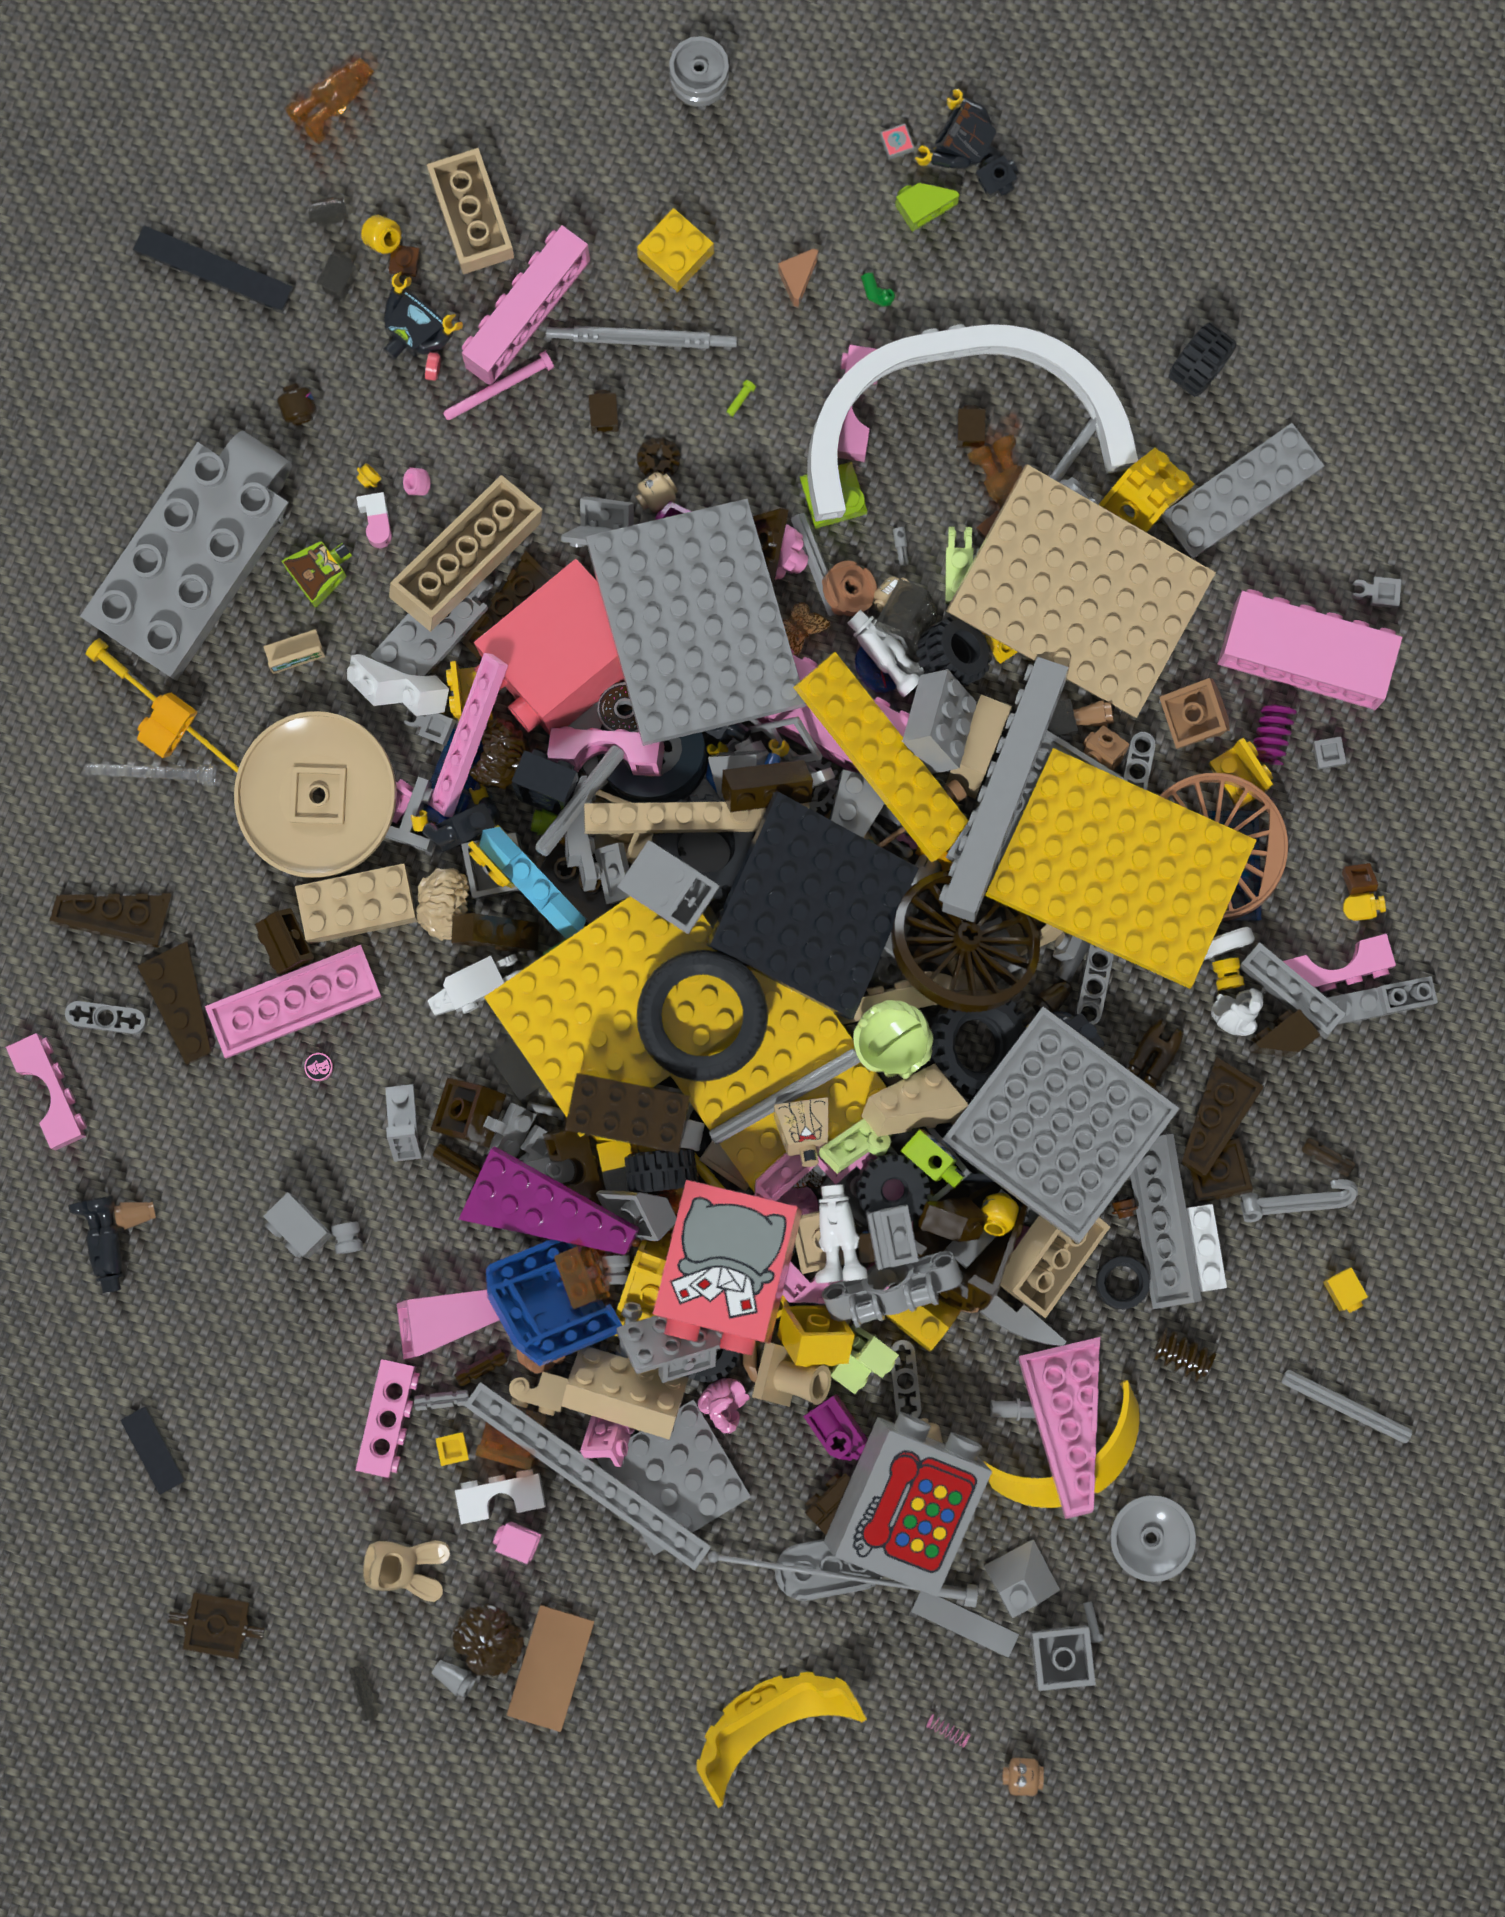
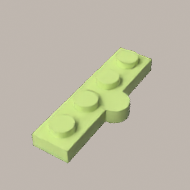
(853, 1145)

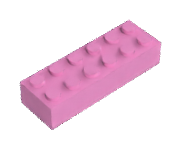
(525, 305)

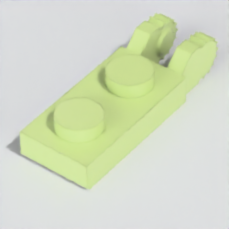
(957, 562)

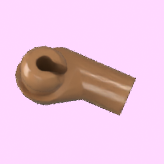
(750, 1364)

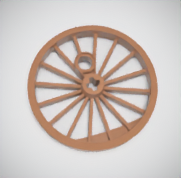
(1277, 835)

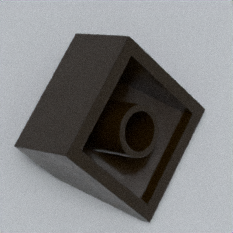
(465, 1110)

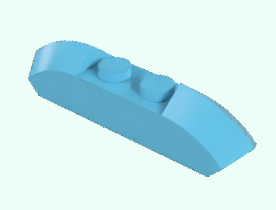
(531, 882)

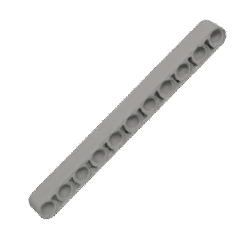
(1091, 972)

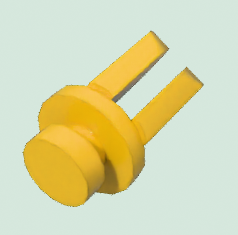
(1363, 906)

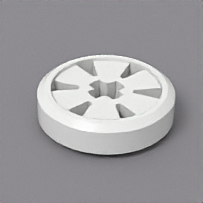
(1230, 941)

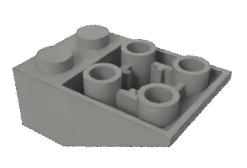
(668, 887)

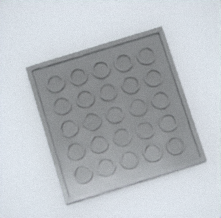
(1060, 1125)

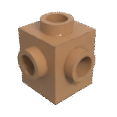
(1106, 747)

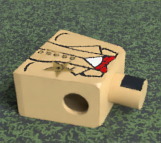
(803, 1128)

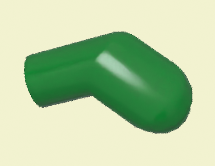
(875, 294)

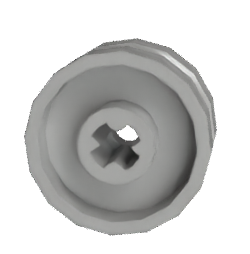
(699, 71)

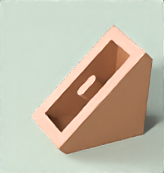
(797, 273)

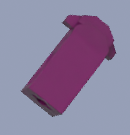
(834, 1420)

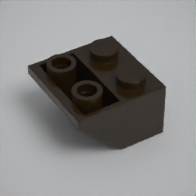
(1288, 1038)

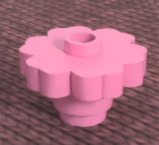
(792, 556)

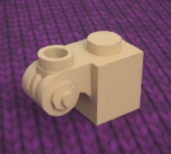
(546, 1395)

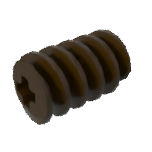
(1183, 1355)

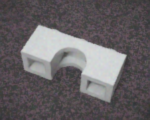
(1206, 1248)
(474, 1499)

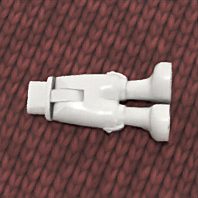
(886, 653)
(838, 1230)

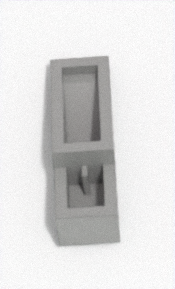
(1021, 1323)

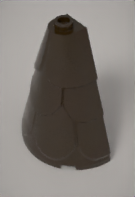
(985, 1273)

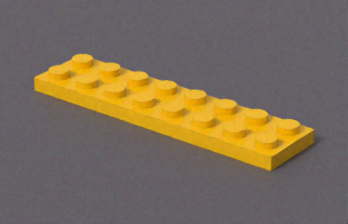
(881, 756)

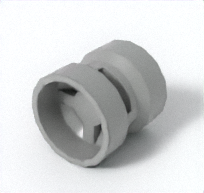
(347, 1238)
(616, 1270)

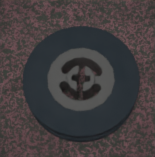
(679, 777)

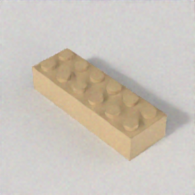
(465, 553)

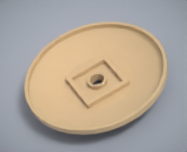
(278, 785)

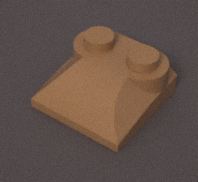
(1195, 713)

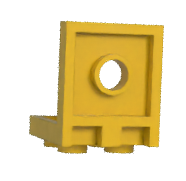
(1148, 488)

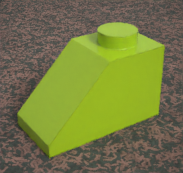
(924, 203)

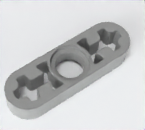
(87, 1008)
(913, 1372)

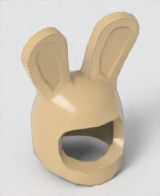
(392, 1567)

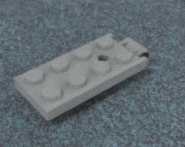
(417, 650)

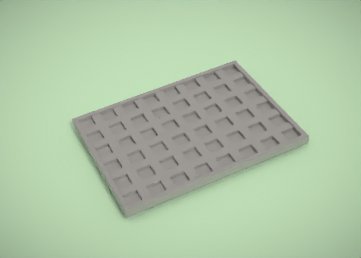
(695, 621)

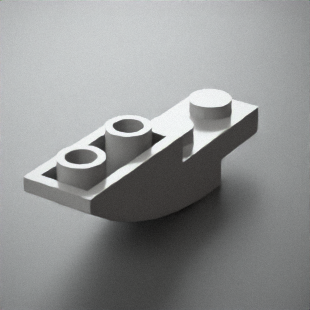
(580, 848)
(1386, 999)

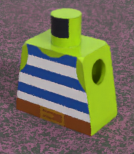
(923, 1150)

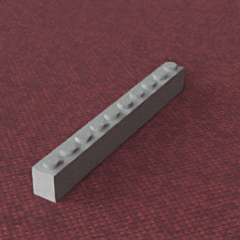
(1005, 789)

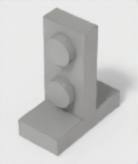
(405, 834)
(402, 1123)

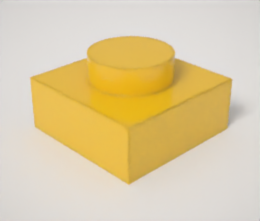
(452, 1449)

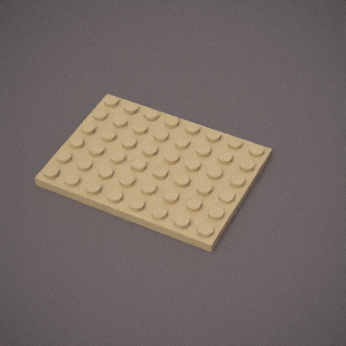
(1081, 590)

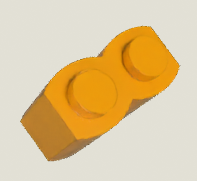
(166, 724)

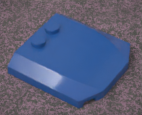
(536, 1307)

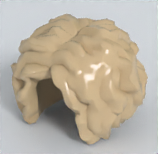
(440, 898)

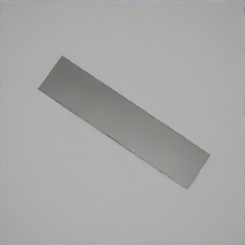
(965, 1623)

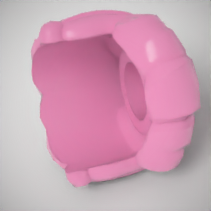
(721, 1402)

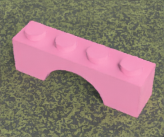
(853, 434)
(580, 745)
(1370, 957)
(61, 1122)

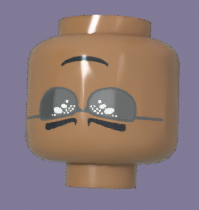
(1023, 1776)

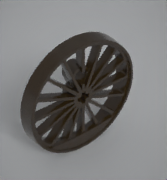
(969, 943)

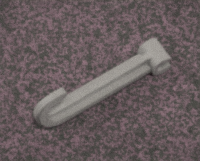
(1254, 1207)

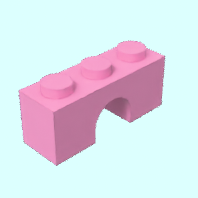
(517, 1542)

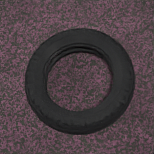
(650, 1015)

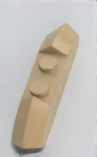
(902, 991)

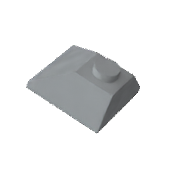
(648, 1212)
(1022, 1578)

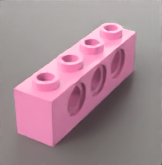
(369, 1460)

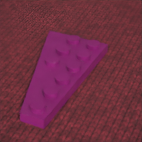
(531, 1203)

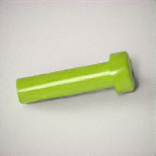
(748, 387)

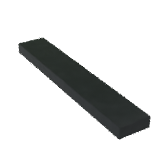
(213, 269)

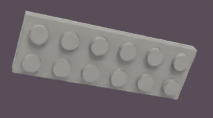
(1241, 491)
(1165, 1226)

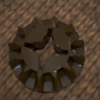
(651, 447)

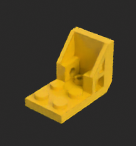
(645, 1277)

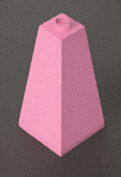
(441, 1319)

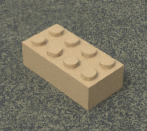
(470, 211)
(356, 904)
(1047, 1264)
(611, 1390)

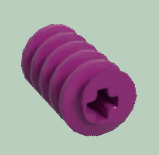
(1272, 732)

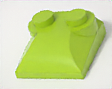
(851, 492)

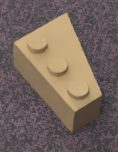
(980, 744)
(914, 1102)

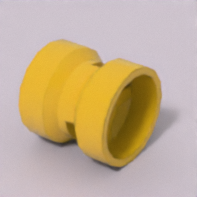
(1228, 967)

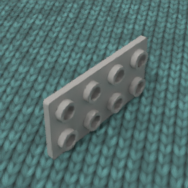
(675, 1357)

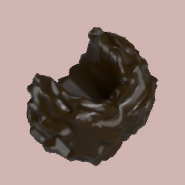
(501, 755)
(488, 1640)

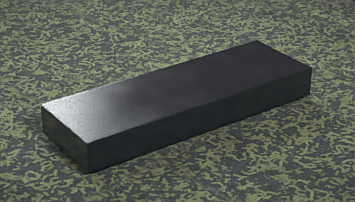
(153, 1450)

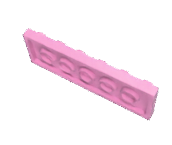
(293, 1001)

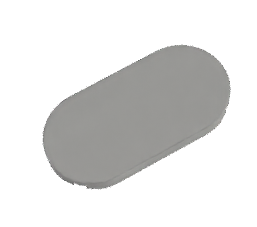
(810, 1587)

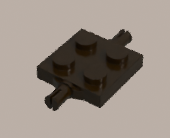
(216, 1625)

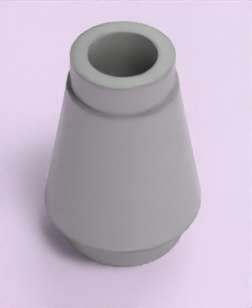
(454, 1678)

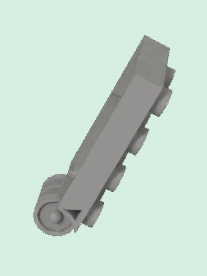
(193, 552)

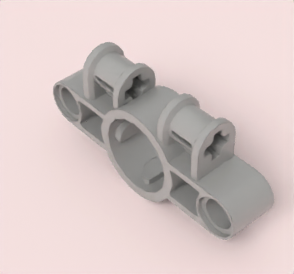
(918, 1286)

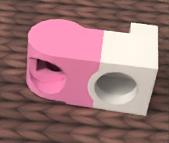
(378, 526)

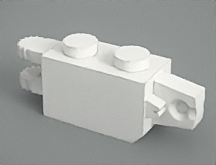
(470, 985)

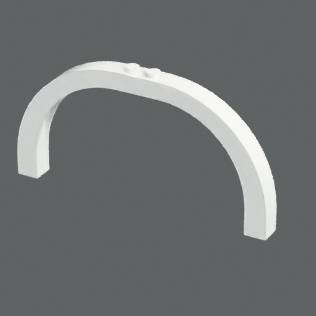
(962, 341)

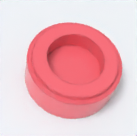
(432, 366)

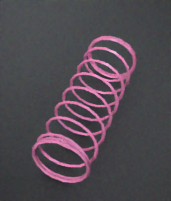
(929, 1724)

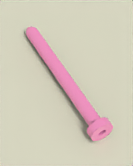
(501, 385)

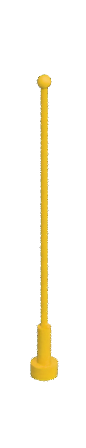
(98, 650)

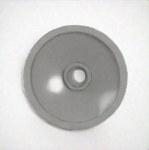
(1173, 1541)

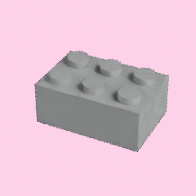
(939, 721)

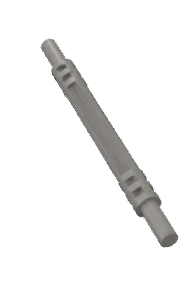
(641, 337)

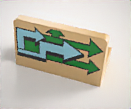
(294, 651)

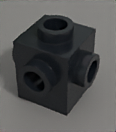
(994, 185)

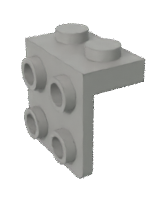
(599, 516)

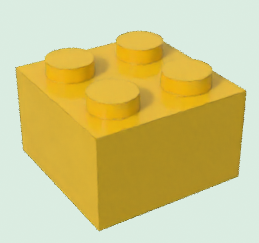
(675, 250)
(814, 1337)

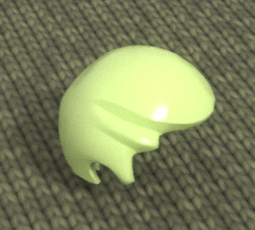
(893, 1039)

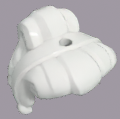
(1238, 1014)

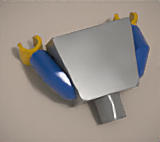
(722, 760)

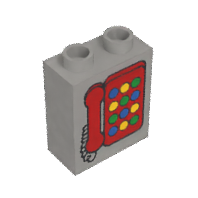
(909, 1503)

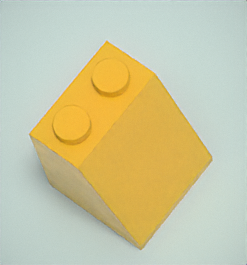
(927, 1323)

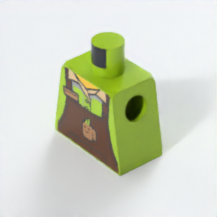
(317, 570)

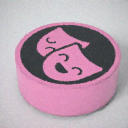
(318, 1067)

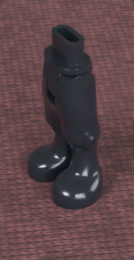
(102, 1240)

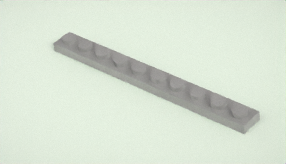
(587, 1476)

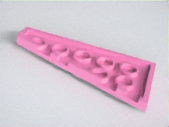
(1065, 1405)

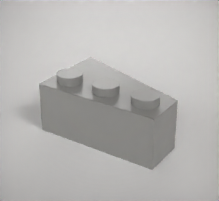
(855, 803)

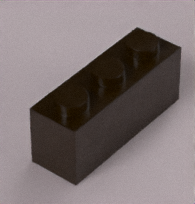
(754, 785)

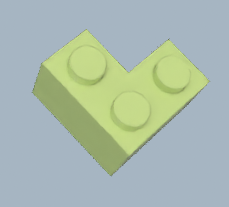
(866, 1356)

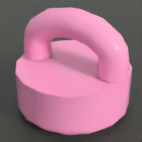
(416, 481)

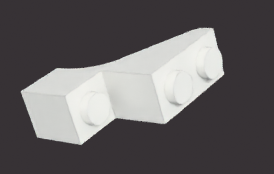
(388, 686)

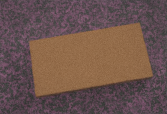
(550, 1668)

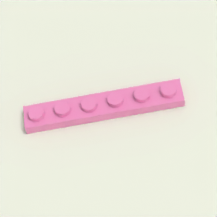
(468, 734)

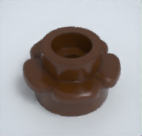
(1124, 1208)

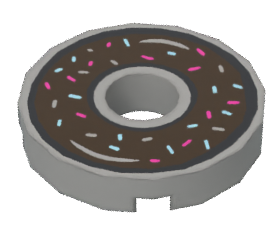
(608, 706)

